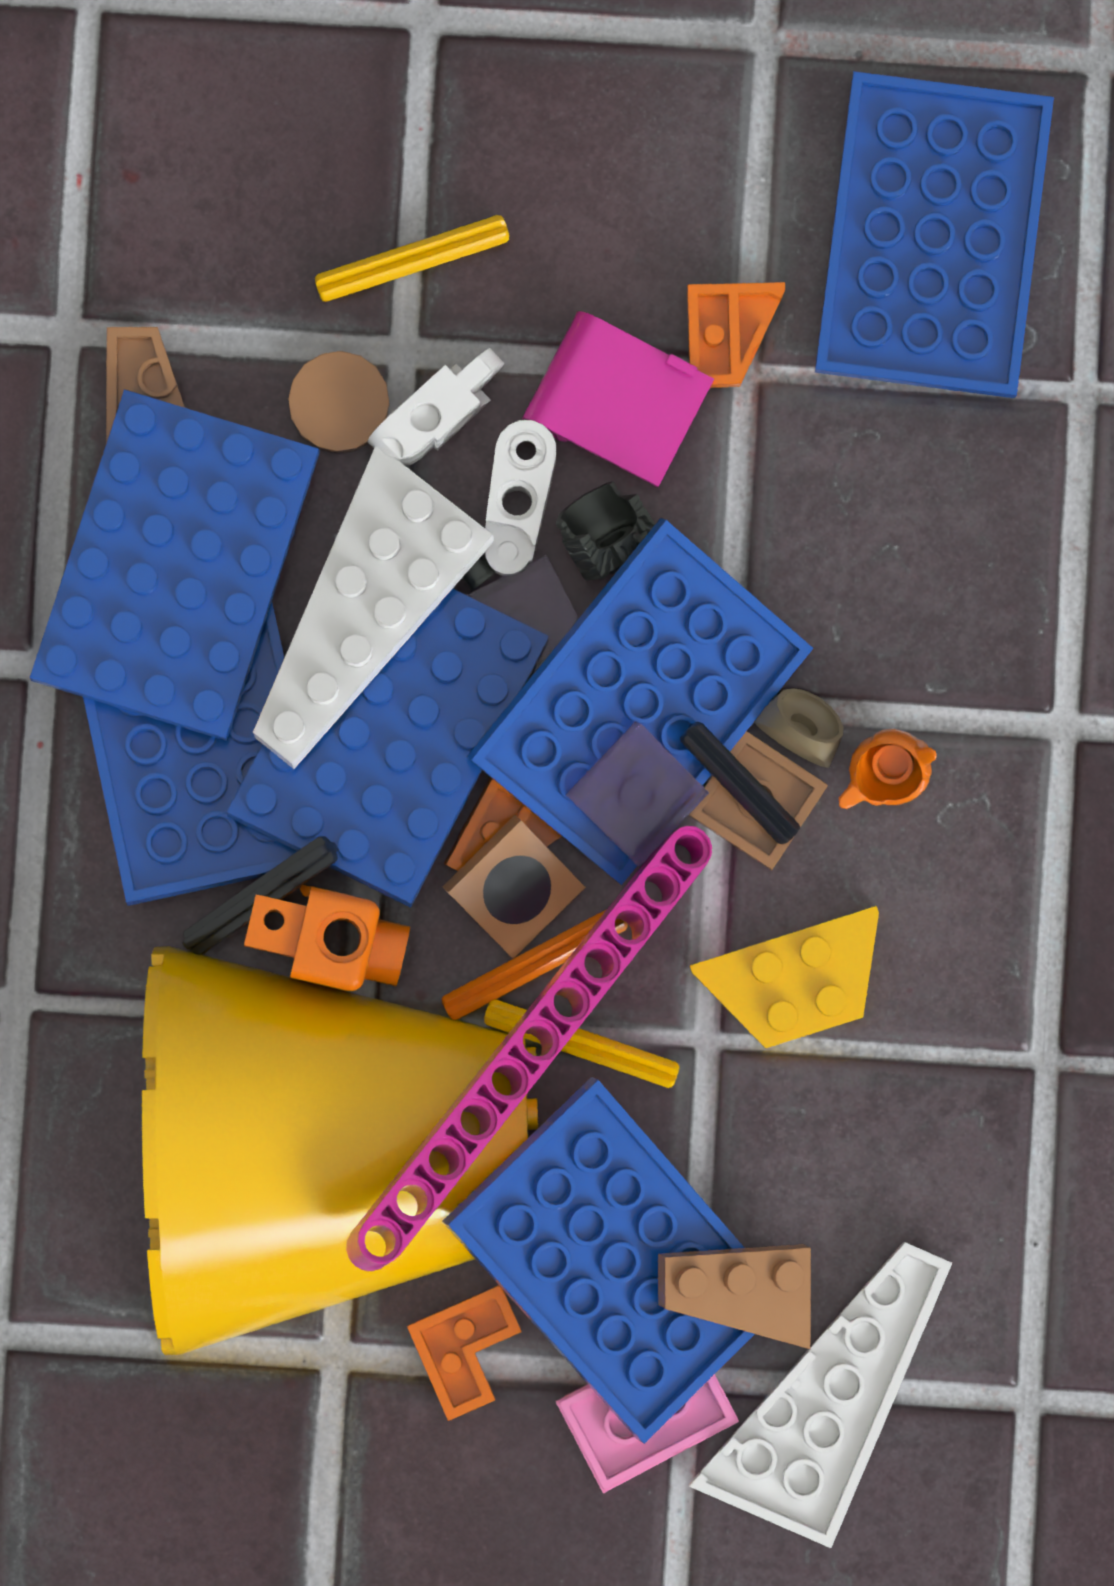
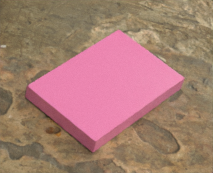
(617, 1454)

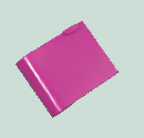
(618, 397)

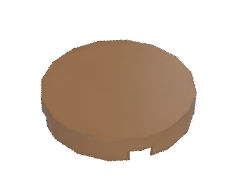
(338, 401)

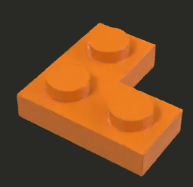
(450, 1343)

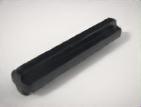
(740, 783)

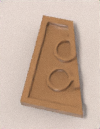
(137, 364)
(743, 1289)

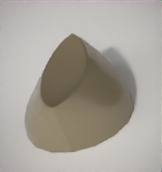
(803, 725)

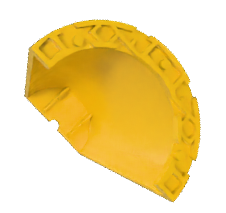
(277, 1130)

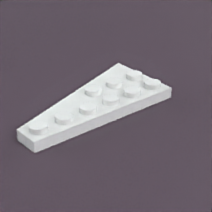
(381, 581)
(817, 1427)

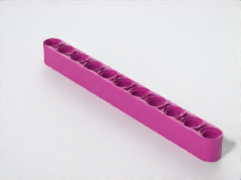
(516, 1062)

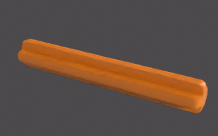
(520, 970)

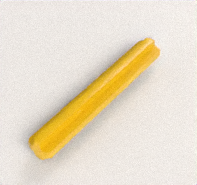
(412, 258)
(594, 1048)

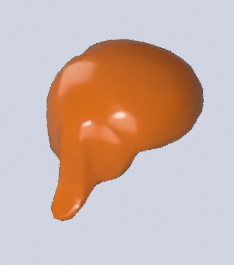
(888, 769)

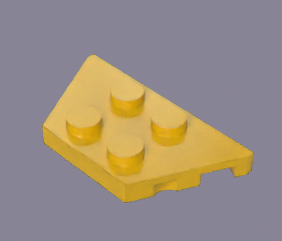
(797, 979)

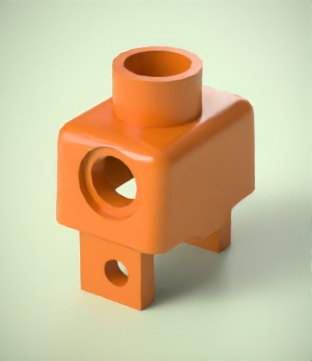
(302, 935)

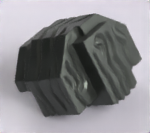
(603, 530)

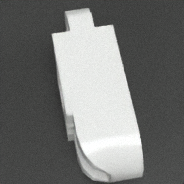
(436, 410)
(518, 534)

